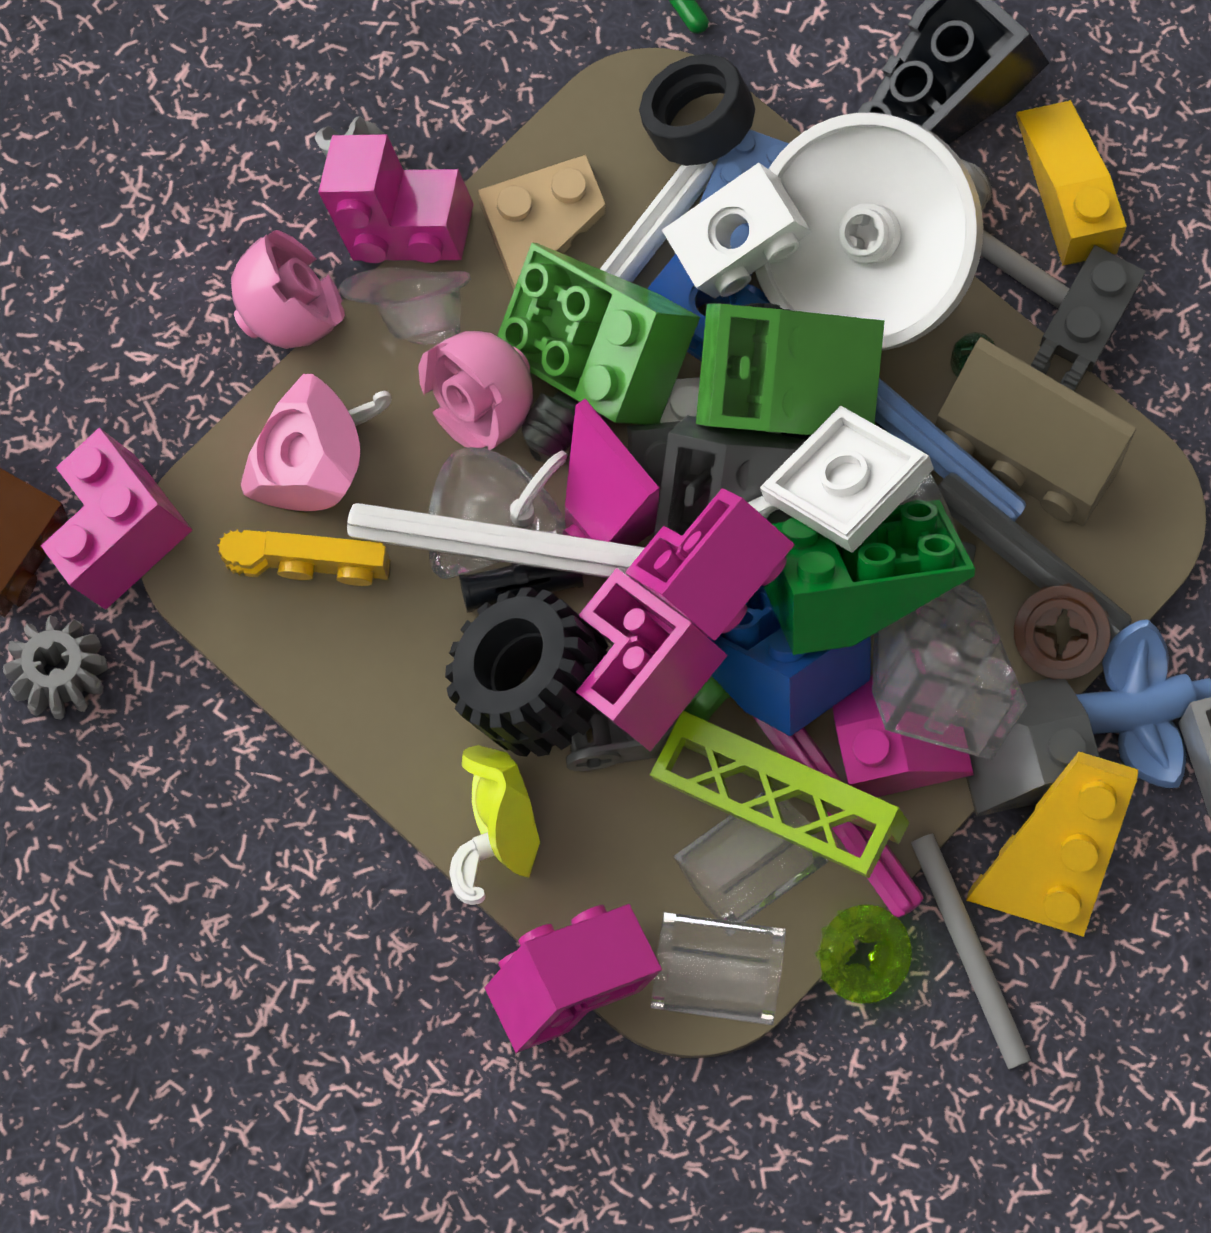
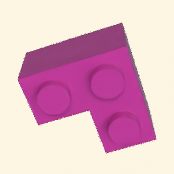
(393, 210)
(119, 529)
(714, 564)
(653, 663)
(570, 972)

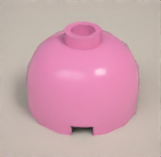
(281, 295)
(480, 387)

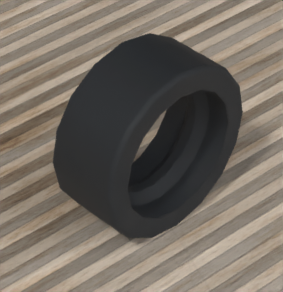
(710, 136)

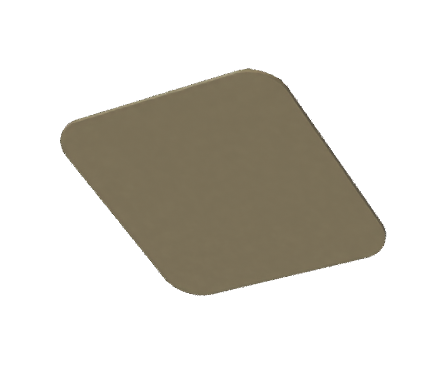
(365, 666)

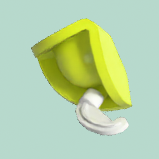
(503, 819)

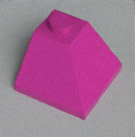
(606, 486)
(885, 760)

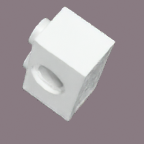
(705, 232)

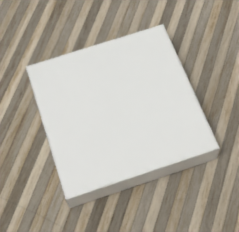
(846, 478)

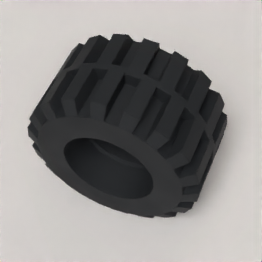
(500, 651)

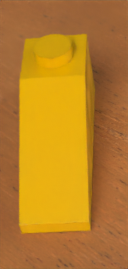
(1071, 182)

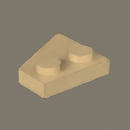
(541, 209)

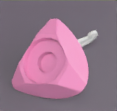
(308, 448)

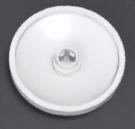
(887, 224)

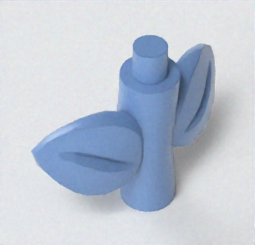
(1144, 704)

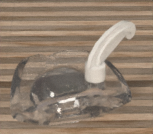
(492, 490)

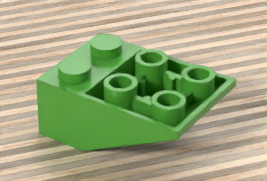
(597, 335)
(786, 368)

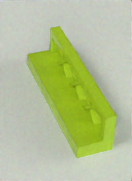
(791, 780)

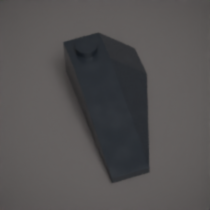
(957, 67)

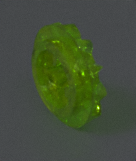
(888, 960)

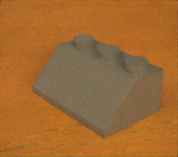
(1034, 432)

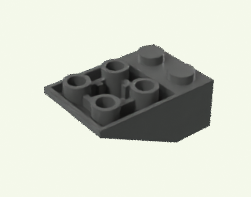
(710, 458)

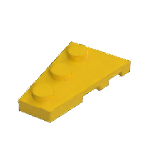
(1063, 849)

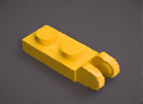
(302, 555)

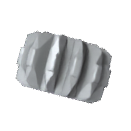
(60, 685)

